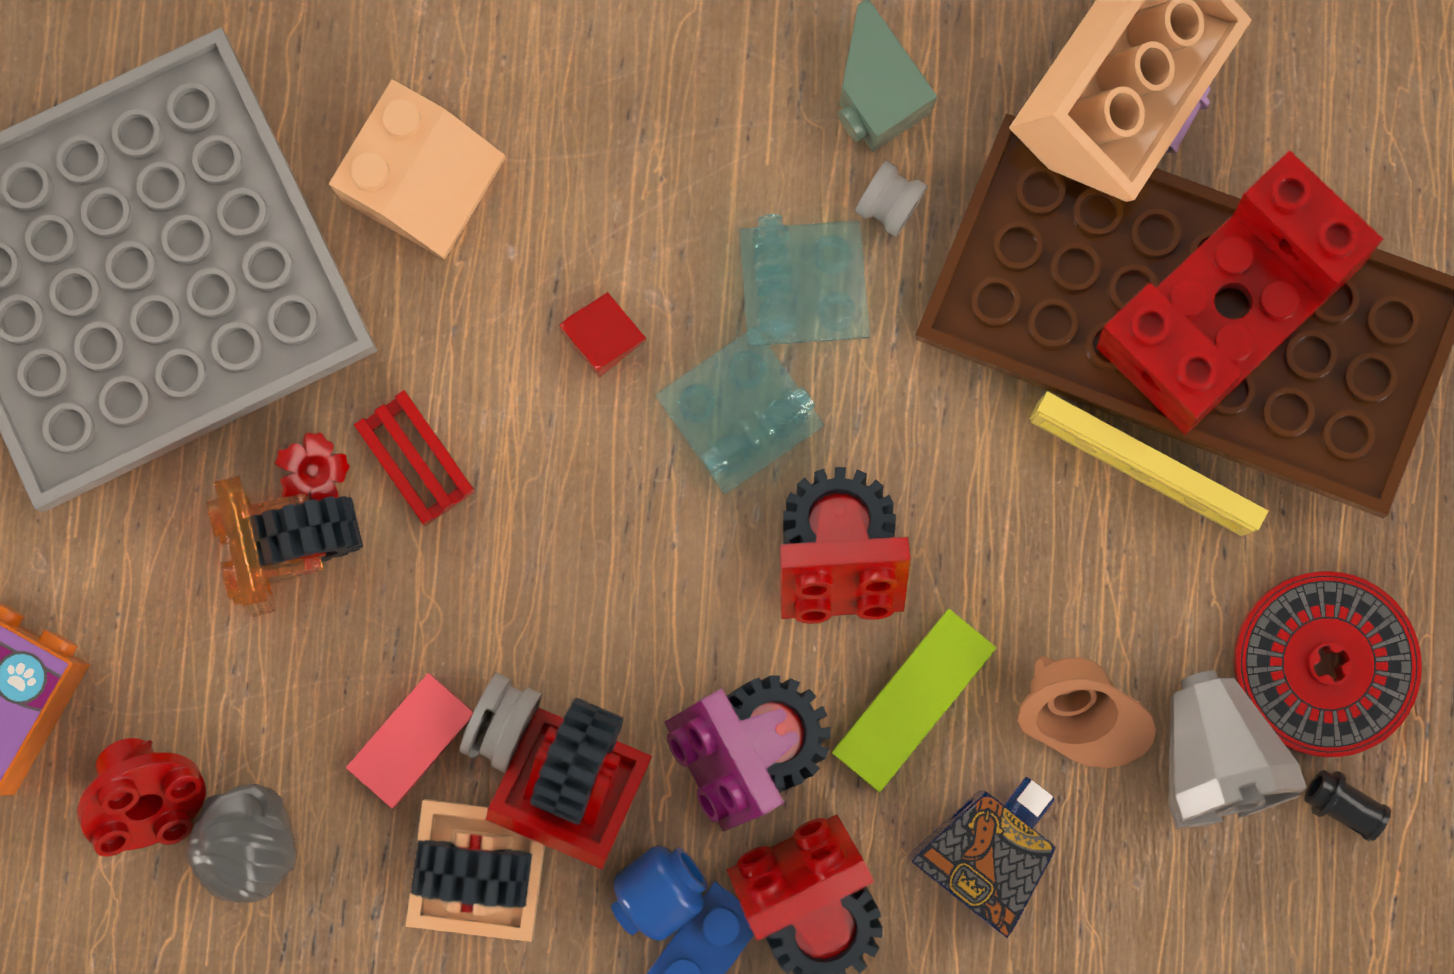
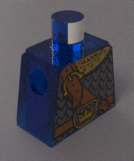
(991, 853)

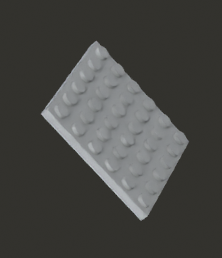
(155, 273)

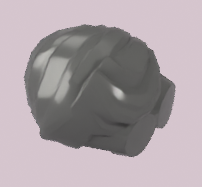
(242, 844)

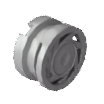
(511, 719)

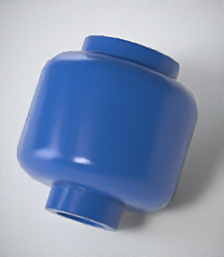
(658, 892)

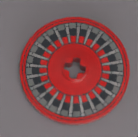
(1373, 680)

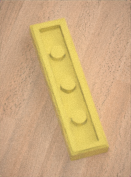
(1147, 465)

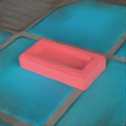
(410, 740)

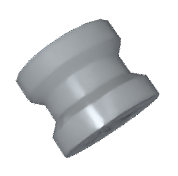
(891, 198)

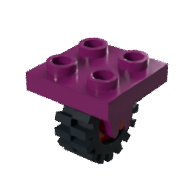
(748, 747)

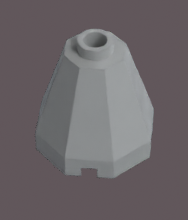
(1224, 755)

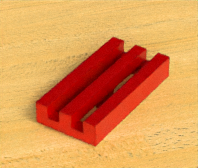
(385, 416)

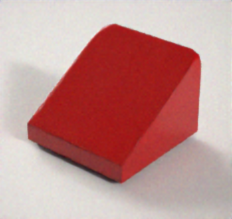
(602, 333)

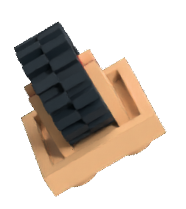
(473, 874)

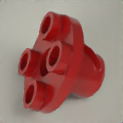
(139, 798)

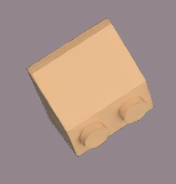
(416, 170)

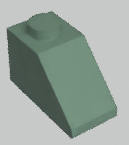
(881, 83)

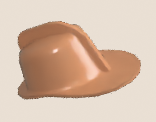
(1084, 715)

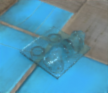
(803, 282)
(739, 411)

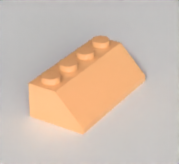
(1127, 88)

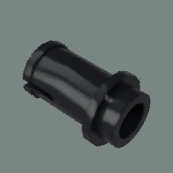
(1334, 797)

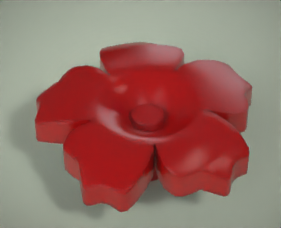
(312, 468)

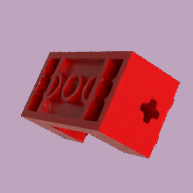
(1280, 248)

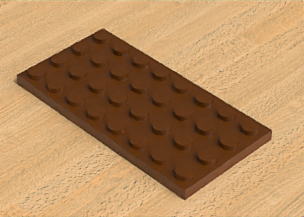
(1057, 260)

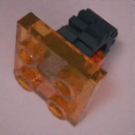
(277, 539)

